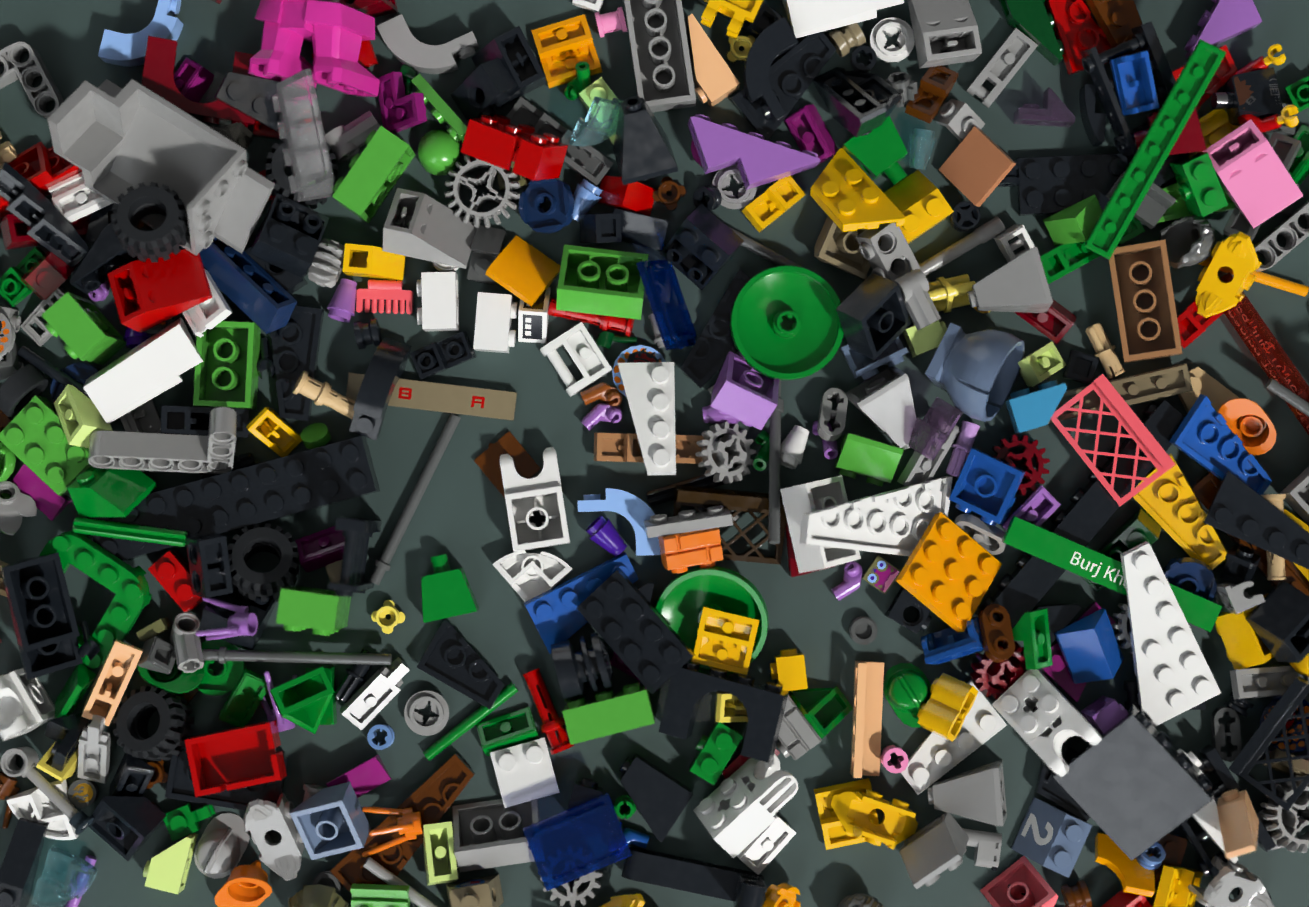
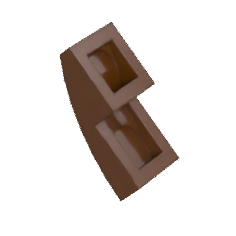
(932, 93)

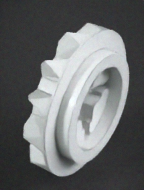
(889, 27)

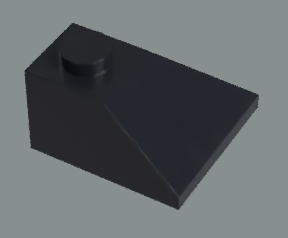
(126, 822)

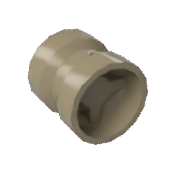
(846, 38)

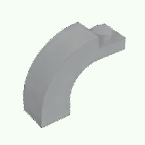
(421, 56)

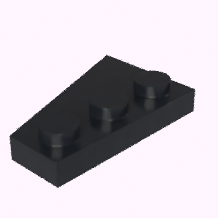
(251, 97)
(460, 667)

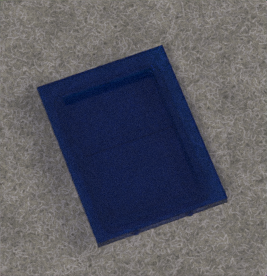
(667, 304)
(577, 841)

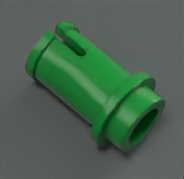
(620, 801)

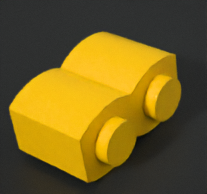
(947, 707)

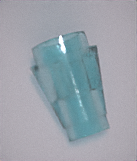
(921, 147)

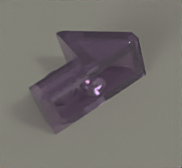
(1052, 114)
(934, 429)

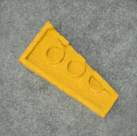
(1180, 514)

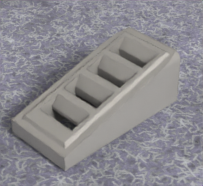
(36, 314)

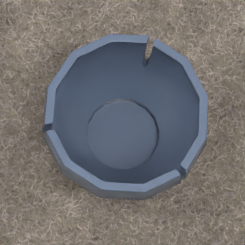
(977, 369)

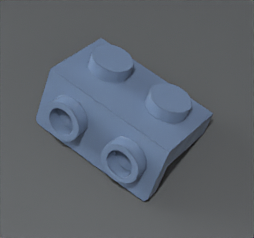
(867, 367)

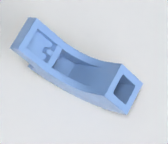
(131, 48)
(632, 509)

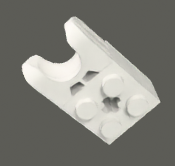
(533, 495)
(22, 704)
(1049, 724)
(746, 803)

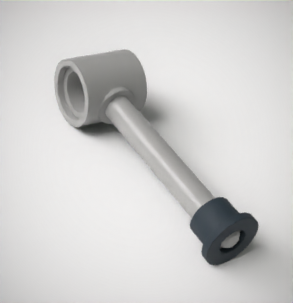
(78, 819)

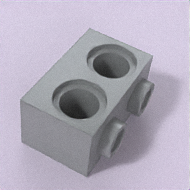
(892, 248)

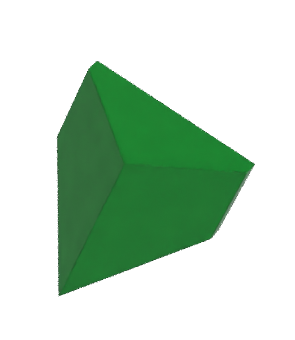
(304, 699)
(821, 707)

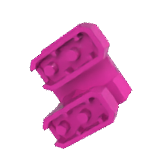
(335, 38)

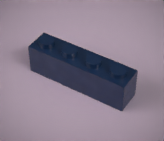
(248, 286)

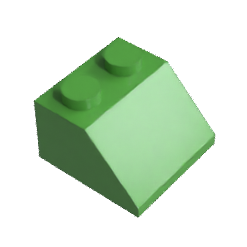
(868, 459)

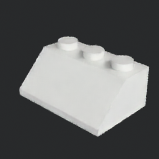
(809, 498)

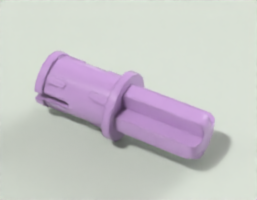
(962, 448)

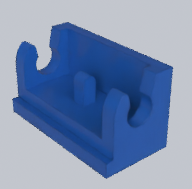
(1134, 83)
(950, 645)

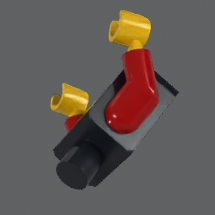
(1255, 95)

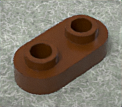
(995, 632)

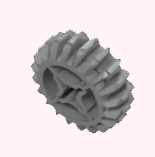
(476, 202)
(1286, 830)

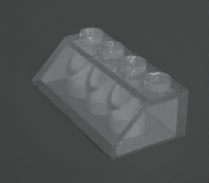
(304, 137)

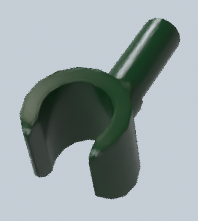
(408, 74)
(605, 339)

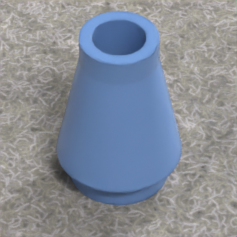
(585, 197)

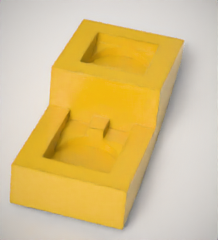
(773, 203)

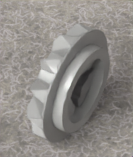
(722, 180)
(415, 719)

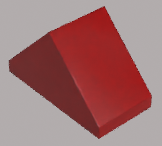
(629, 197)

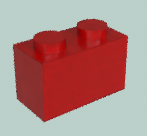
(174, 575)

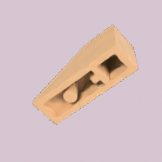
(711, 72)
(111, 681)
(1237, 823)

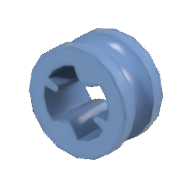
(389, 738)
(1152, 862)

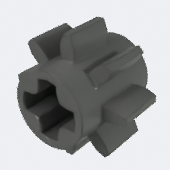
(902, 83)

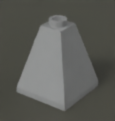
(1014, 287)
(887, 403)
(973, 794)

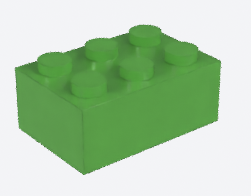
(373, 173)
(600, 282)
(83, 329)
(228, 367)
(42, 445)
(312, 608)
(608, 713)

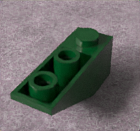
(1037, 24)
(1134, 531)

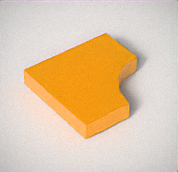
(1131, 874)

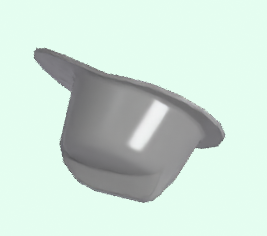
(221, 845)

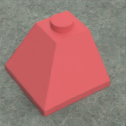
(1022, 879)

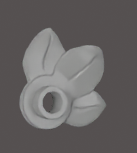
(14, 508)

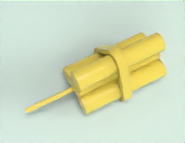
(950, 292)

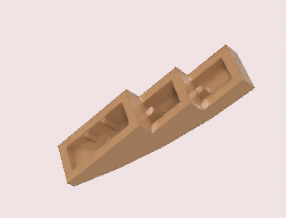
(626, 448)

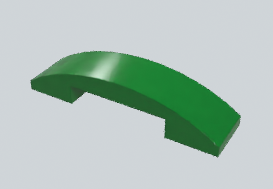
(1074, 255)

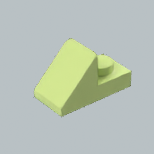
(1041, 364)

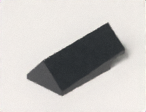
(42, 615)

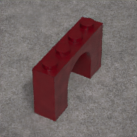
(159, 78)

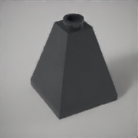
(641, 143)

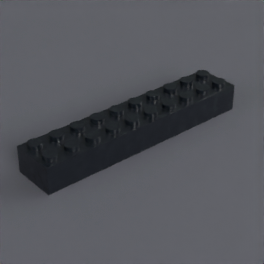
(251, 495)

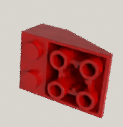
(158, 290)

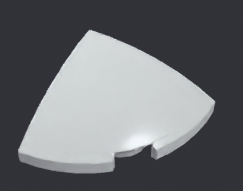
(531, 572)
(39, 808)

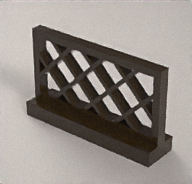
(738, 502)

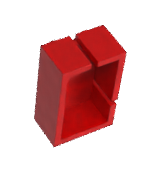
(501, 143)
(236, 756)

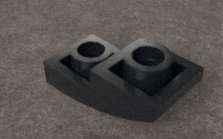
(443, 355)

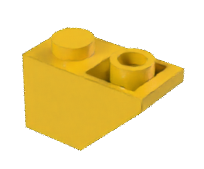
(372, 262)

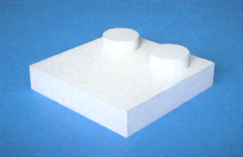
(524, 772)

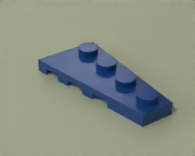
(1215, 447)
(556, 609)

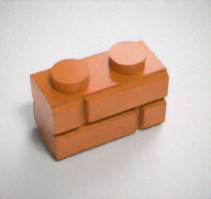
(690, 549)

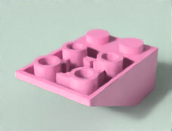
(1252, 174)

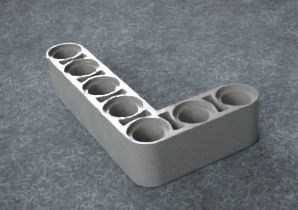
(26, 73)
(1290, 230)
(169, 451)

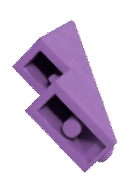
(1224, 22)
(756, 158)

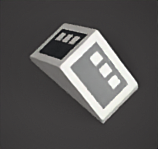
(534, 319)

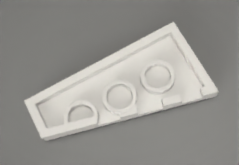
(652, 408)
(940, 755)

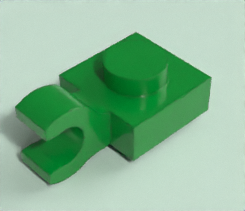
(185, 820)

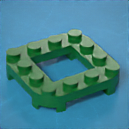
(114, 574)

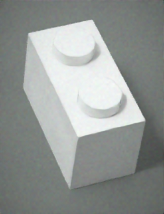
(439, 301)
(494, 322)

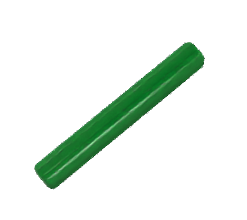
(130, 532)

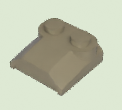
(841, 249)

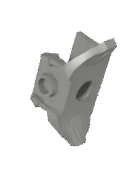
(280, 857)
(1231, 876)

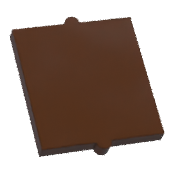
(490, 462)

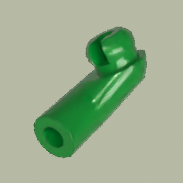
(580, 82)
(762, 458)

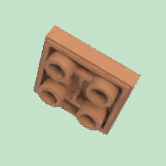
(977, 166)

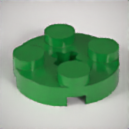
(227, 678)

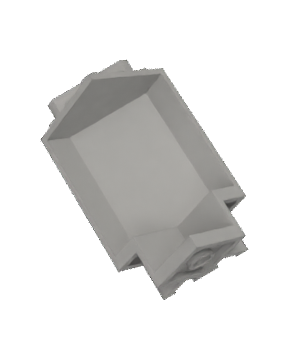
(139, 138)

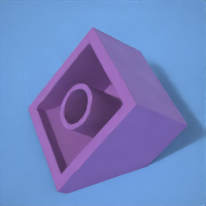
(744, 392)

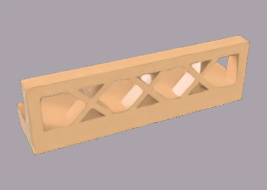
(867, 718)

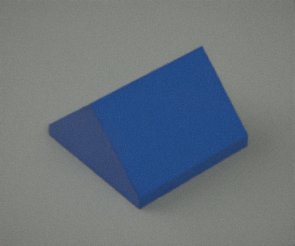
(1090, 648)

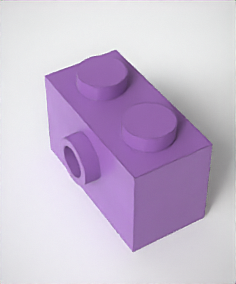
(1104, 713)

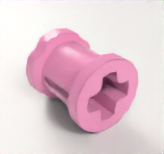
(610, 22)
(902, 761)

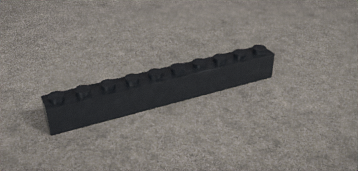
(1083, 518)

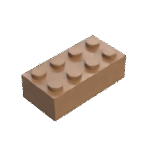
(1145, 301)

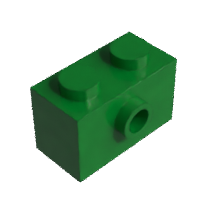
(1198, 184)
(715, 751)

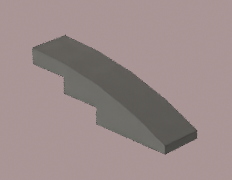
(583, 160)

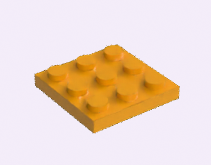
(949, 572)

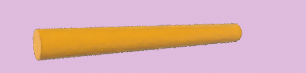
(1269, 280)

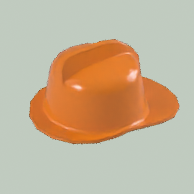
(1250, 424)
(245, 887)

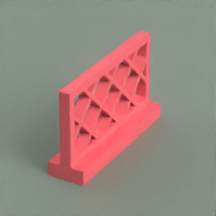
(1132, 425)

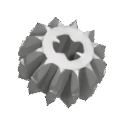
(327, 263)

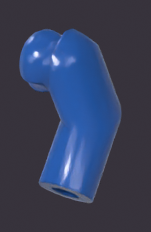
(635, 837)

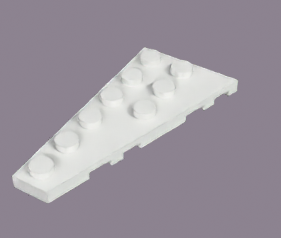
(880, 522)
(1164, 650)

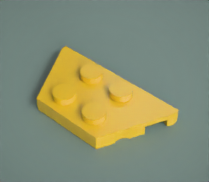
(852, 196)

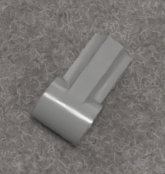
(348, 139)
(917, 300)
(186, 643)

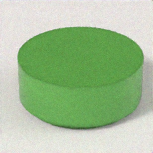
(315, 435)

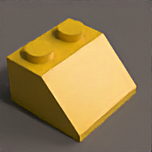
(920, 204)
(1241, 641)

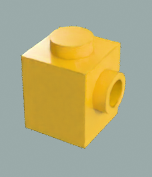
(789, 670)

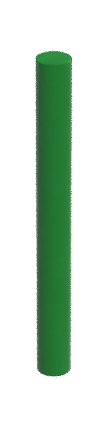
(468, 723)

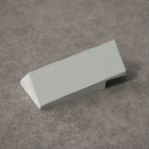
(816, 16)
(143, 372)

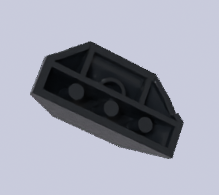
(857, 99)

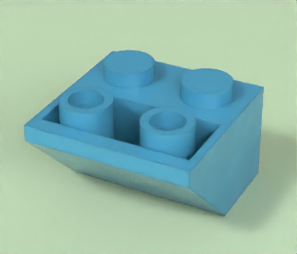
(1036, 408)

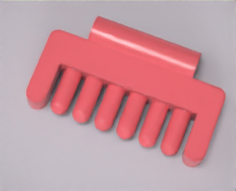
(381, 291)

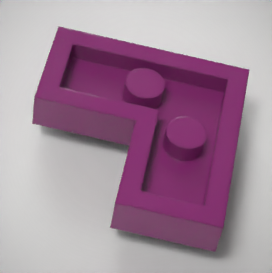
(398, 110)

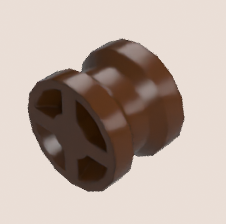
(1076, 895)

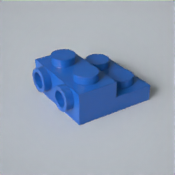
(986, 487)

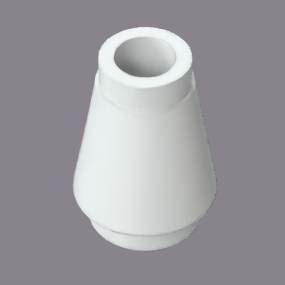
(793, 447)

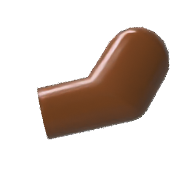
(604, 393)

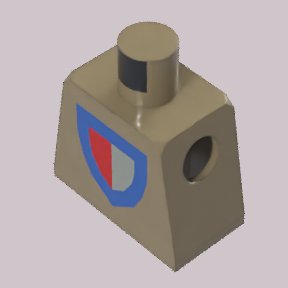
(476, 892)

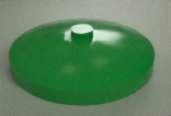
(786, 323)
(713, 588)

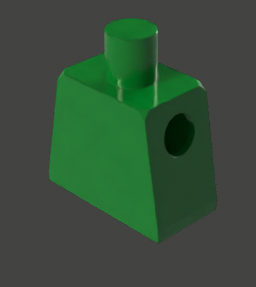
(879, 152)
(446, 592)

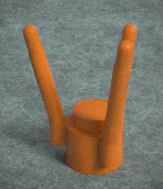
(408, 824)

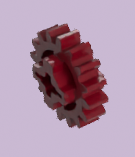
(1025, 455)
(995, 677)

